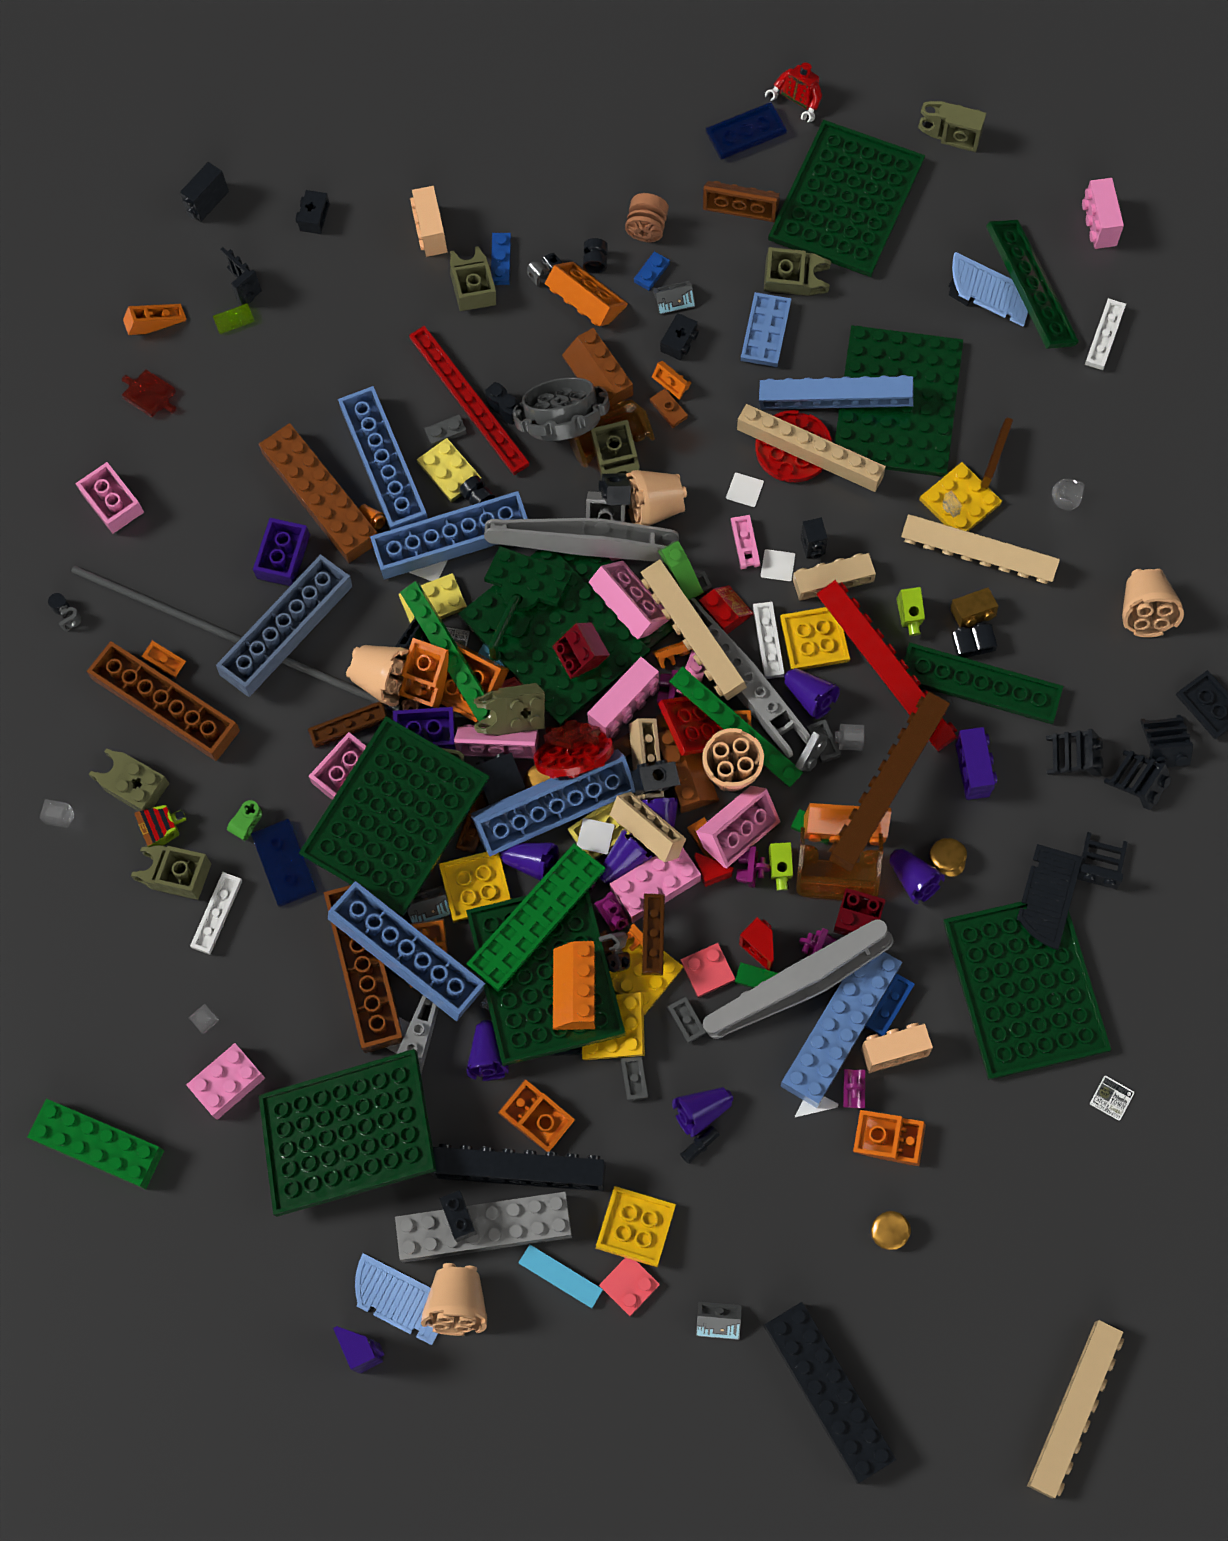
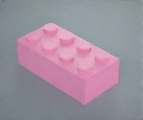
(625, 698)
(654, 878)

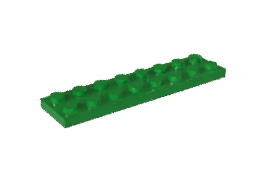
(535, 917)

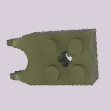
(953, 124)
(793, 272)
(472, 281)
(619, 459)
(512, 710)
(125, 778)
(174, 871)

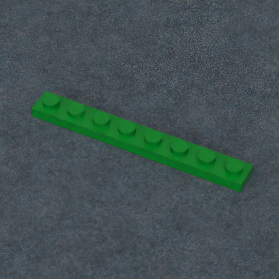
(440, 636)
(727, 718)

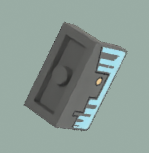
(674, 297)
(429, 905)
(718, 1320)

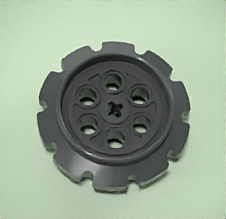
(561, 409)

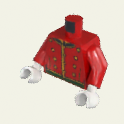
(800, 87)

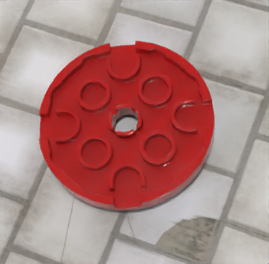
(785, 465)
(562, 761)

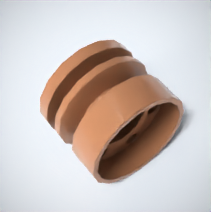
(646, 217)

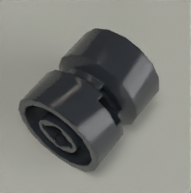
(595, 255)
(475, 491)

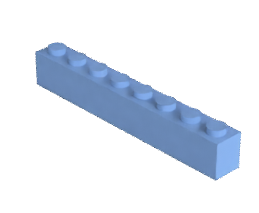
(836, 392)

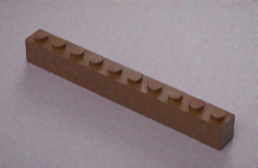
(889, 781)

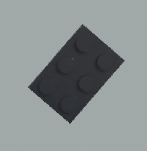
(1207, 703)

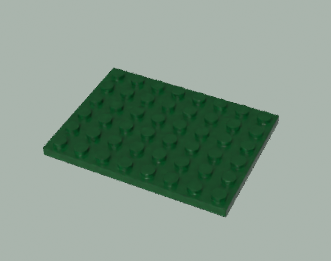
(846, 197)
(904, 436)
(532, 655)
(394, 815)
(1023, 997)
(525, 1003)
(346, 1133)

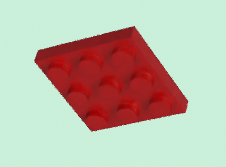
(688, 725)

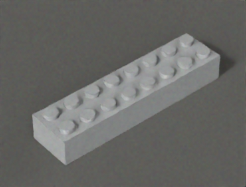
(496, 1224)

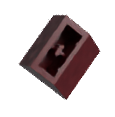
(580, 649)
(857, 910)

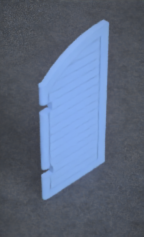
(988, 289)
(394, 1295)

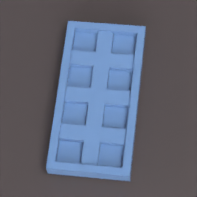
(766, 329)

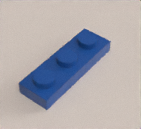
(501, 258)
(889, 1005)

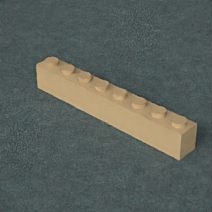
(810, 447)
(979, 547)
(693, 629)
(1075, 1410)

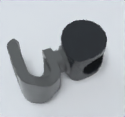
(535, 269)
(61, 607)
(618, 959)

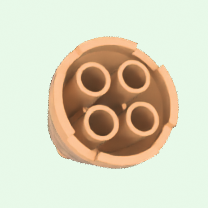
(654, 496)
(1150, 604)
(379, 671)
(731, 751)
(455, 1302)

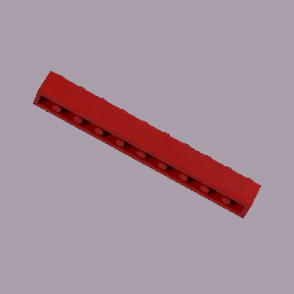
(880, 656)

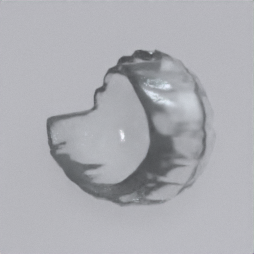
(1067, 494)

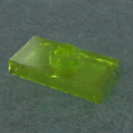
(233, 318)

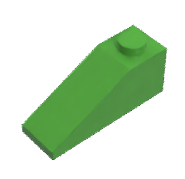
(681, 569)

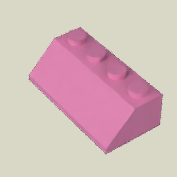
(628, 599)
(488, 745)
(739, 825)

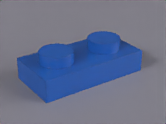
(651, 271)

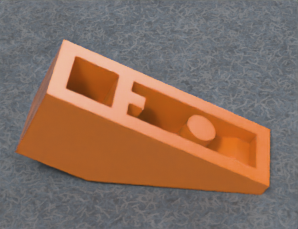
(152, 318)

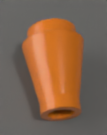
(374, 516)

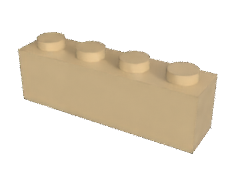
(850, 571)
(645, 748)
(647, 827)

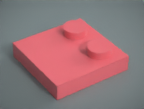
(707, 970)
(629, 1285)

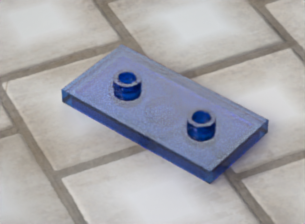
(746, 130)
(282, 862)

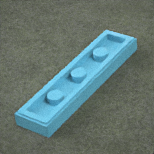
(560, 1276)

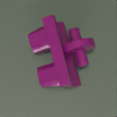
(664, 681)
(751, 858)
(612, 912)
(820, 940)
(854, 1089)

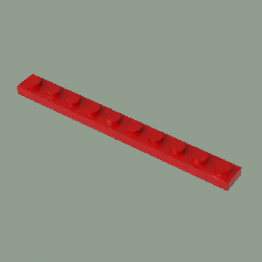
(469, 400)

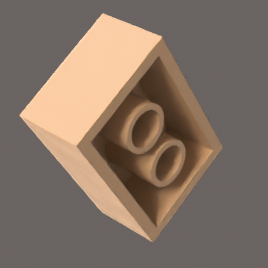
(428, 221)
(896, 1047)

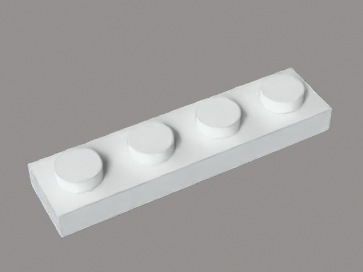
(1105, 334)
(768, 640)
(216, 913)

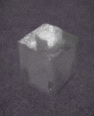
(850, 737)
(57, 813)

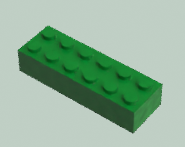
(96, 1143)

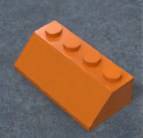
(585, 293)
(827, 820)
(574, 986)

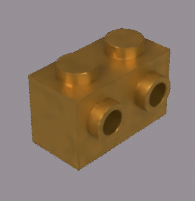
(974, 608)

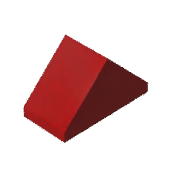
(711, 870)

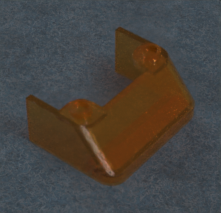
(622, 411)
(828, 880)

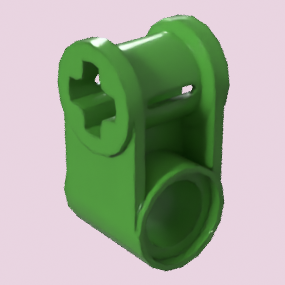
(244, 822)

